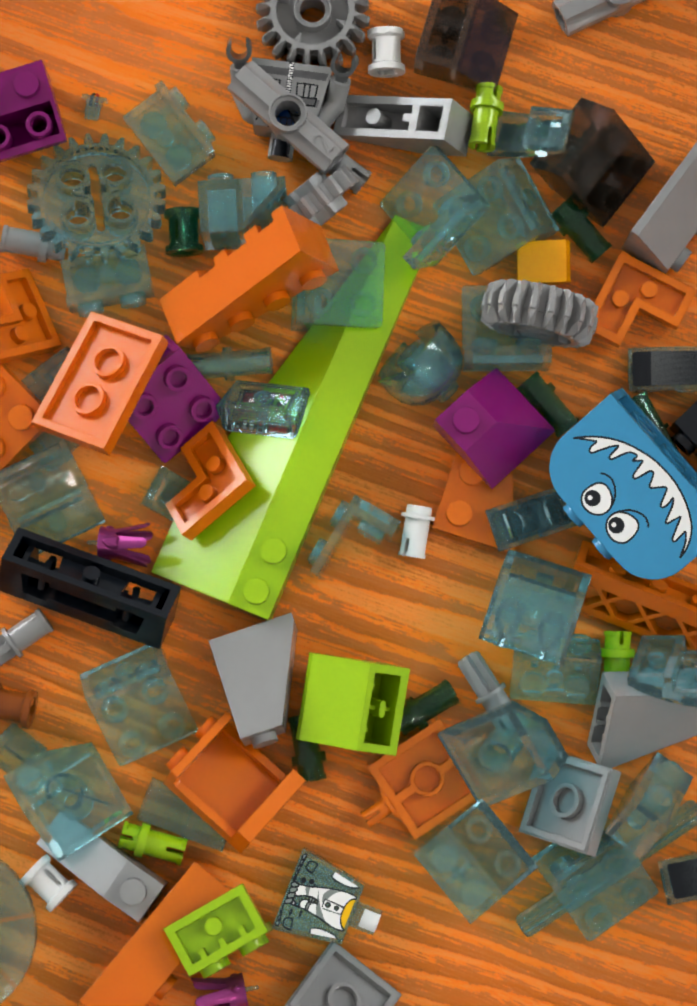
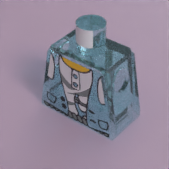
(324, 902)

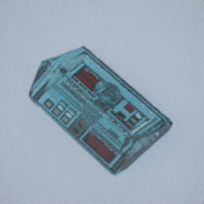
(263, 409)

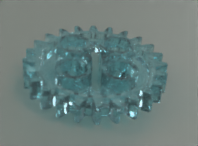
(135, 194)

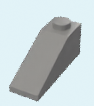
(406, 123)
(114, 876)

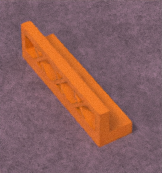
(653, 597)

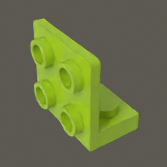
(216, 931)

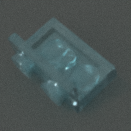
(171, 134)
(101, 286)
(549, 682)

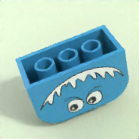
(628, 488)

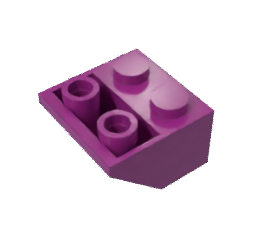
(28, 112)

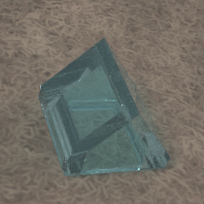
(161, 490)
(17, 748)

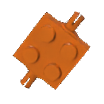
(418, 783)

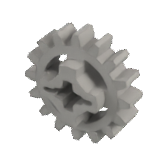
(321, 195)

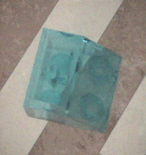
(235, 205)
(535, 607)
(475, 860)

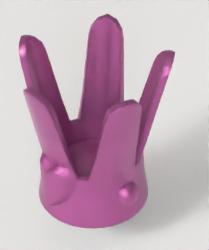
(114, 543)
(231, 991)

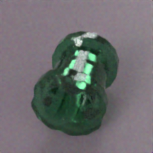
(183, 232)

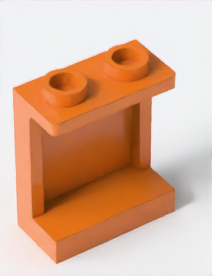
(230, 783)

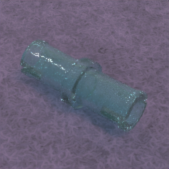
(233, 363)

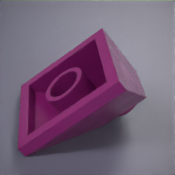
(493, 427)

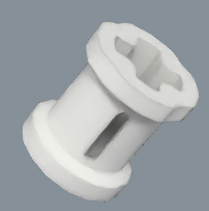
(386, 51)
(48, 882)

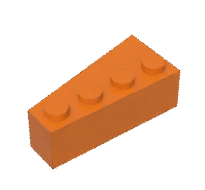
(249, 280)
(148, 958)

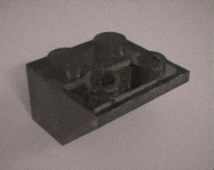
(465, 41)
(599, 162)

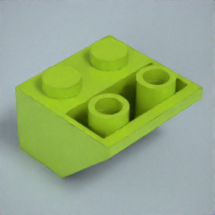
(352, 704)

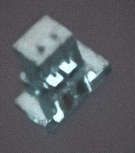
(93, 106)

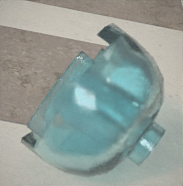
(425, 368)

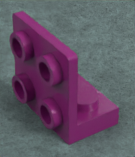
(174, 404)

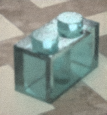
(649, 805)

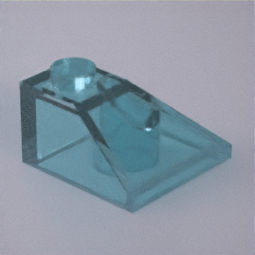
(504, 752)
(68, 797)

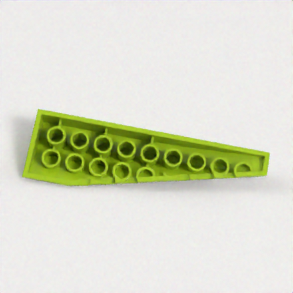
(256, 542)

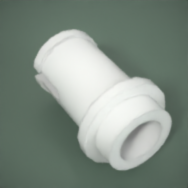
(415, 531)

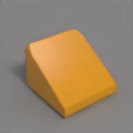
(545, 262)

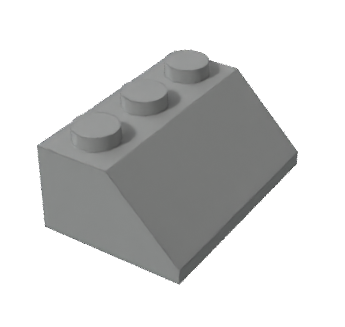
(669, 221)

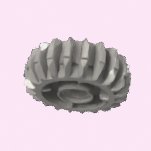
(312, 40)
(539, 312)

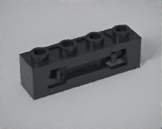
(88, 588)

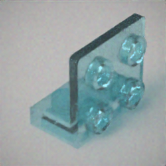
(433, 207)
(513, 219)
(348, 296)
(487, 349)
(373, 525)
(137, 704)
(596, 888)

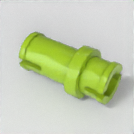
(485, 109)
(617, 651)
(151, 843)

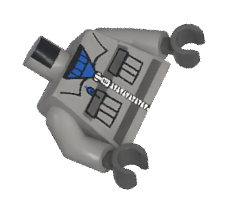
(316, 85)

